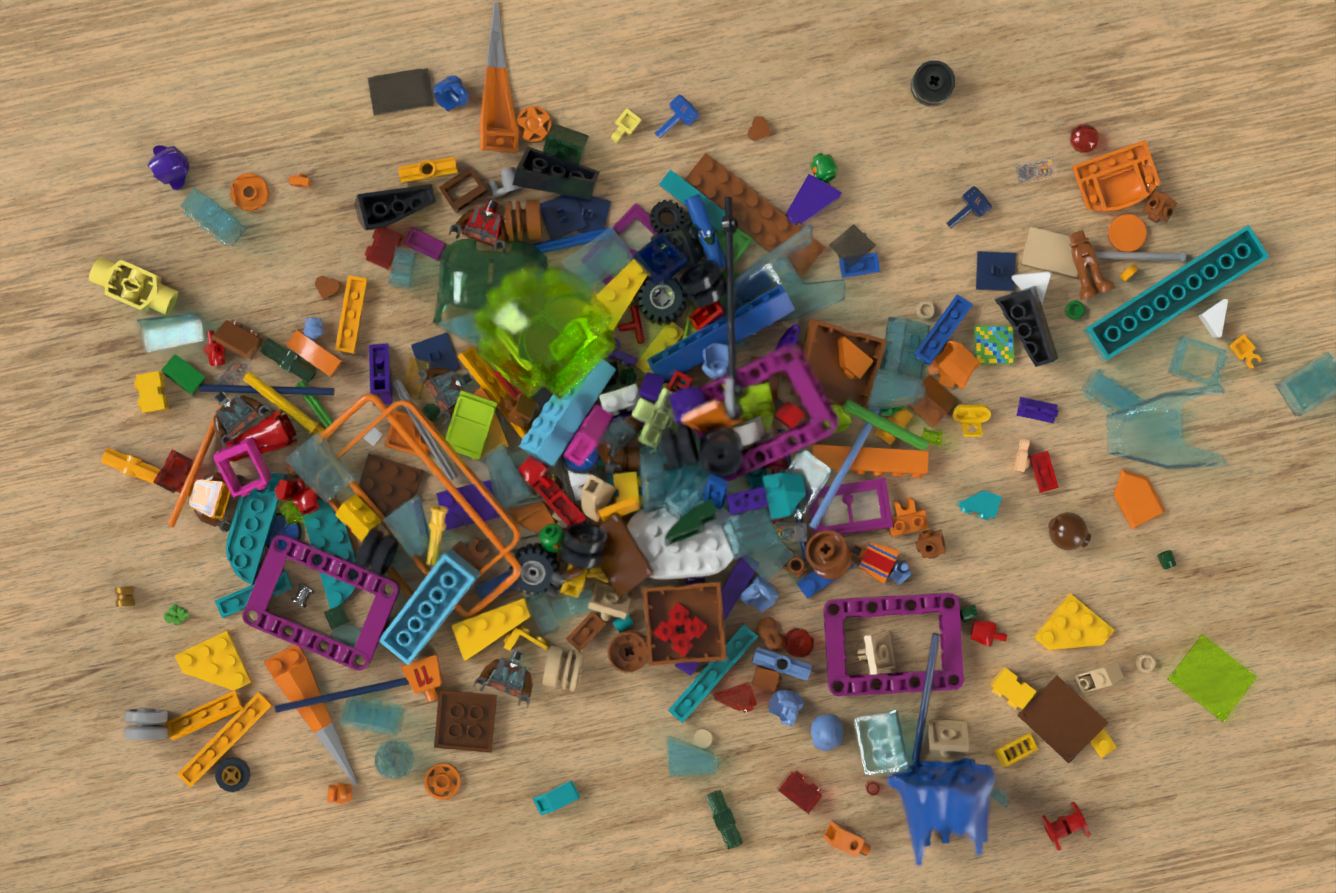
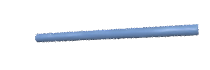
(842, 473)

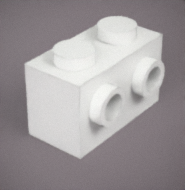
(620, 399)

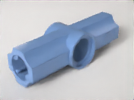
(794, 667)

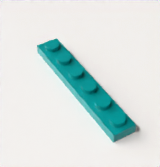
(712, 674)

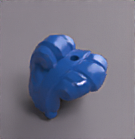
(451, 93)

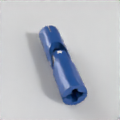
(702, 222)

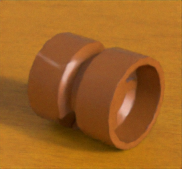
(628, 459)

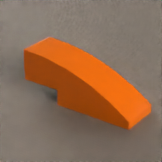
(314, 353)

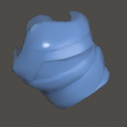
(313, 328)
(900, 572)

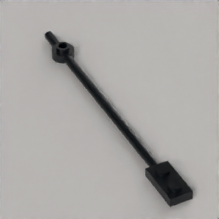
(732, 387)

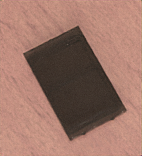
(400, 91)

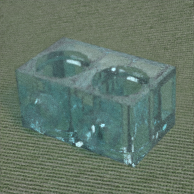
(402, 268)

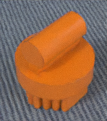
(340, 793)

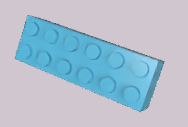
(563, 416)
(429, 606)

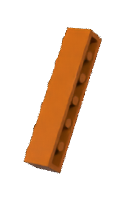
(874, 459)

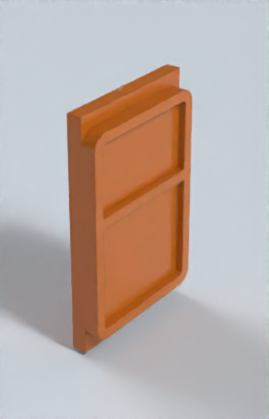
(708, 416)
(533, 516)

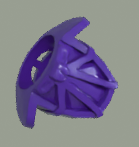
(169, 166)
(686, 401)

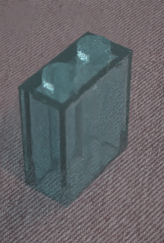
(750, 533)

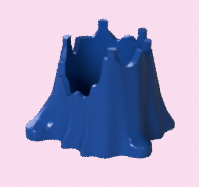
(945, 798)

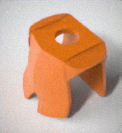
(954, 365)

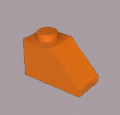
(852, 359)

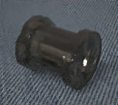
(302, 595)

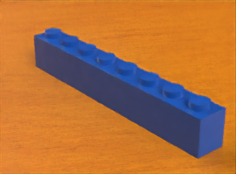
(748, 320)

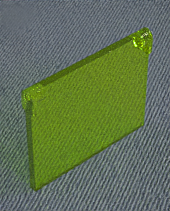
(1212, 678)

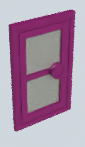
(634, 231)
(855, 508)

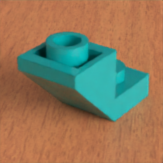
(556, 798)

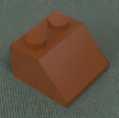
(237, 339)
(935, 404)

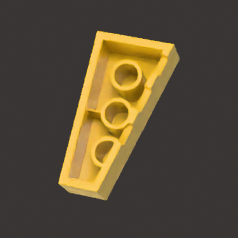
(621, 292)
(487, 627)

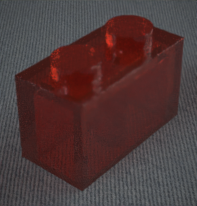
(383, 247)
(799, 791)

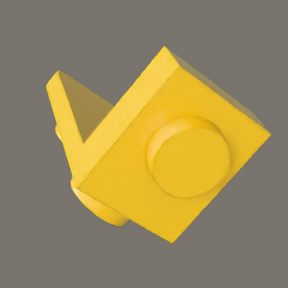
(511, 638)

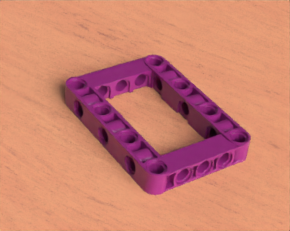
(809, 391)
(335, 567)
(896, 681)

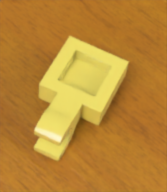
(626, 124)

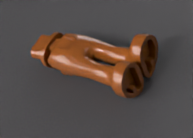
(1083, 255)
(772, 638)

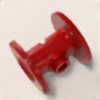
(1065, 826)

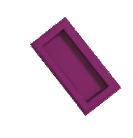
(424, 244)

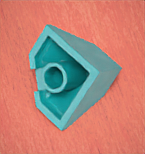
(783, 493)

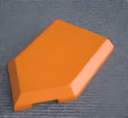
(397, 442)
(1137, 498)

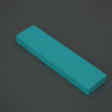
(682, 190)
(237, 601)

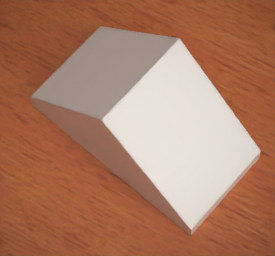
(1214, 318)

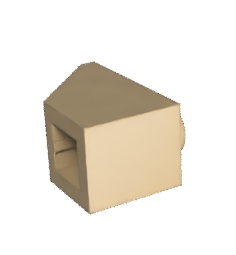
(595, 496)
(1099, 676)

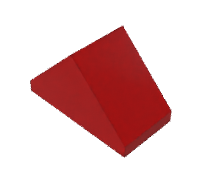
(706, 315)

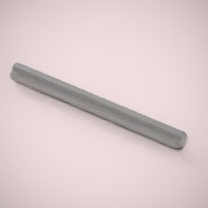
(432, 443)

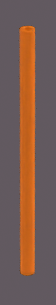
(192, 474)

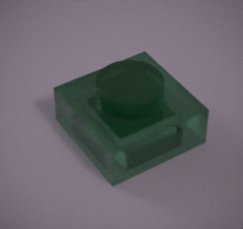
(336, 617)

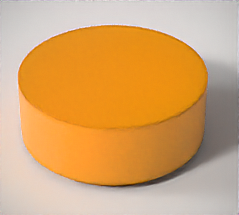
(1125, 275)

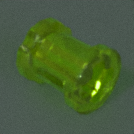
(933, 436)

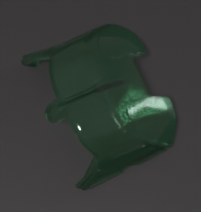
(466, 272)

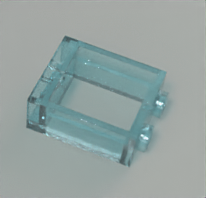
(1178, 356)

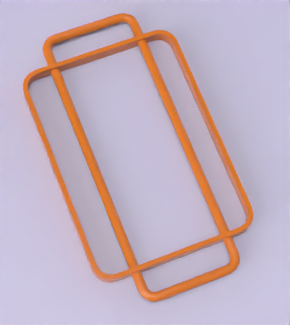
(505, 551)

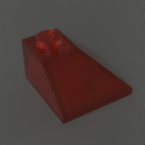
(737, 697)

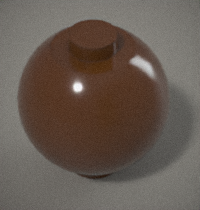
(1069, 531)

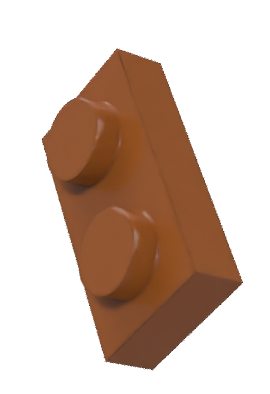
(586, 631)

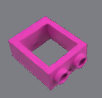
(588, 435)
(221, 459)

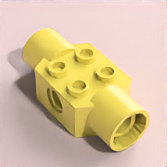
(133, 286)

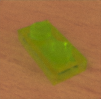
(568, 341)

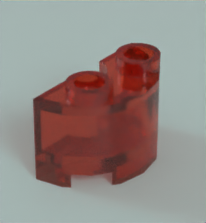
(174, 472)

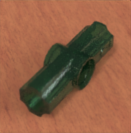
(289, 360)
(724, 819)

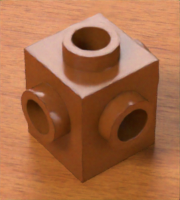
(1159, 207)
(931, 543)

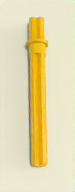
(282, 403)

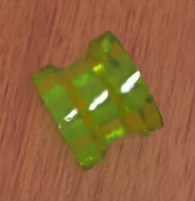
(291, 513)

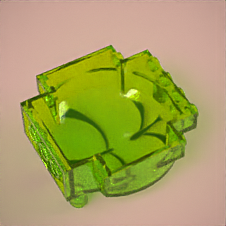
(532, 312)

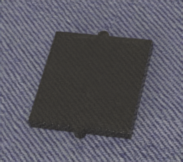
(852, 245)

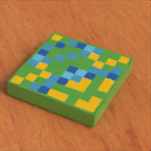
(994, 344)

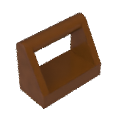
(468, 198)

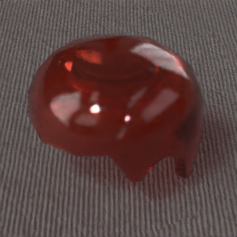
(1084, 138)
(798, 642)

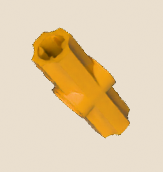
(414, 172)
(130, 465)

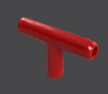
(636, 324)

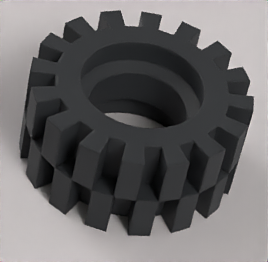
(669, 207)

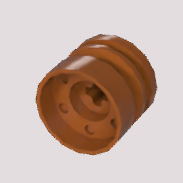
(523, 220)
(617, 651)

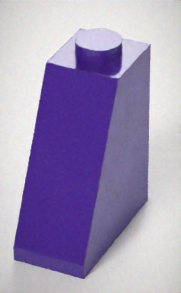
(811, 200)

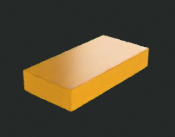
(623, 508)

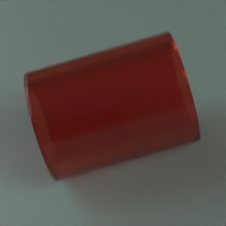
(876, 791)

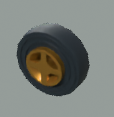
(227, 779)

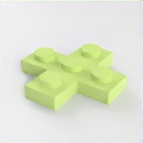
(656, 417)

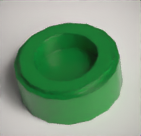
(1074, 310)

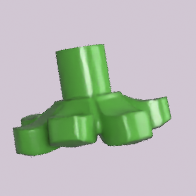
(176, 614)

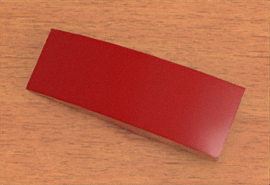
(789, 415)

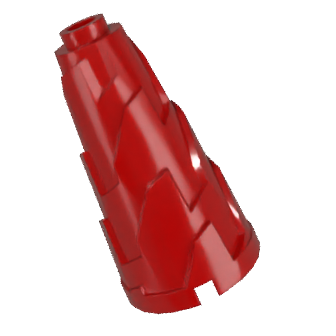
(268, 435)

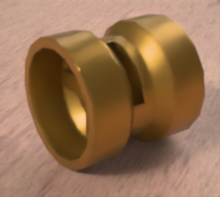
(124, 596)

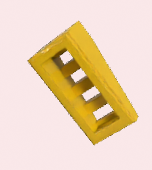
(999, 752)

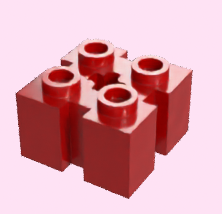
(679, 617)

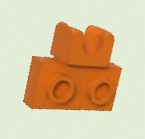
(908, 519)

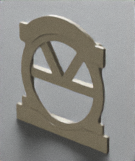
(529, 536)

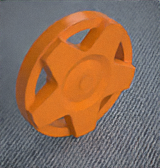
(533, 124)
(442, 781)

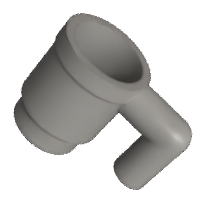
(507, 181)

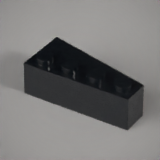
(554, 175)
(1029, 323)

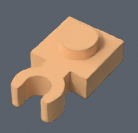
(1022, 461)

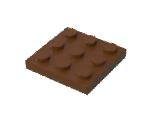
(389, 483)
(465, 721)

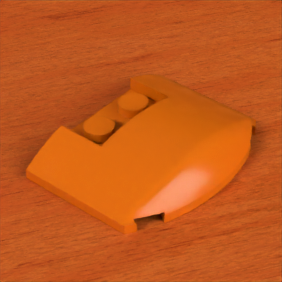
(1117, 178)

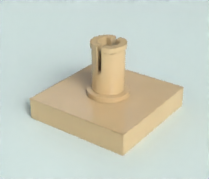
(608, 603)
(878, 652)
(948, 736)

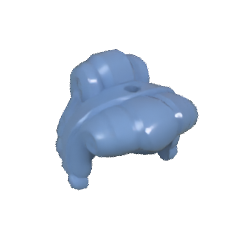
(716, 360)
(760, 594)
(786, 705)
(827, 732)

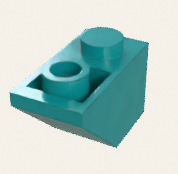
(983, 503)

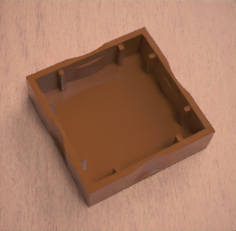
(822, 354)
(704, 602)

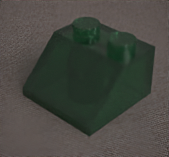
(566, 143)

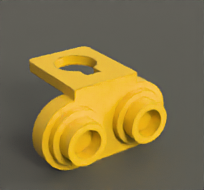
(971, 416)

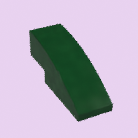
(691, 522)

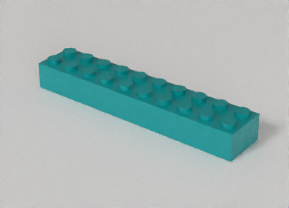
(1175, 293)

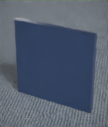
(594, 213)
(562, 216)
(995, 271)
(437, 352)

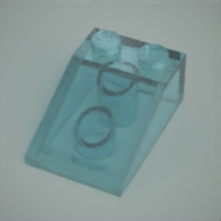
(320, 467)

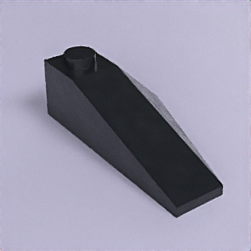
(386, 207)

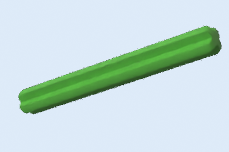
(885, 425)

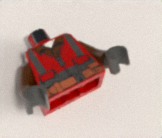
(483, 226)

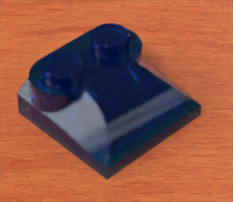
(660, 260)

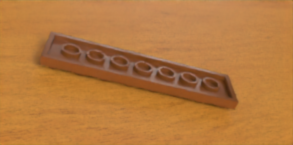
(752, 211)

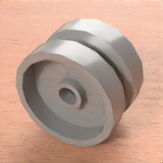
(145, 724)

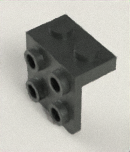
(686, 241)

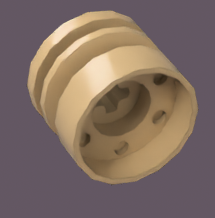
(562, 668)

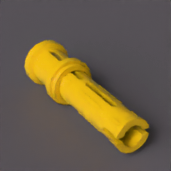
(437, 526)

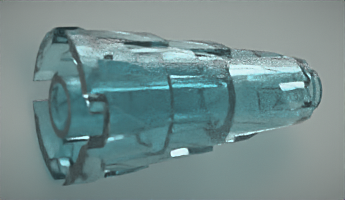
(394, 759)

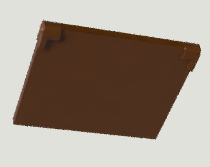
(623, 559)
(1062, 719)

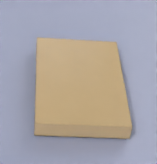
(1048, 252)

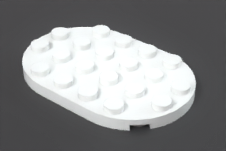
(691, 557)

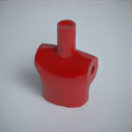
(214, 351)
(534, 471)
(305, 499)
(985, 632)

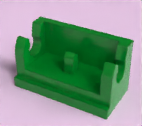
(183, 375)

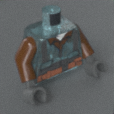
(445, 388)
(236, 415)
(616, 437)
(508, 677)

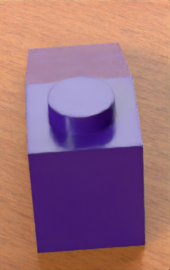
(380, 372)

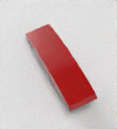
(560, 502)

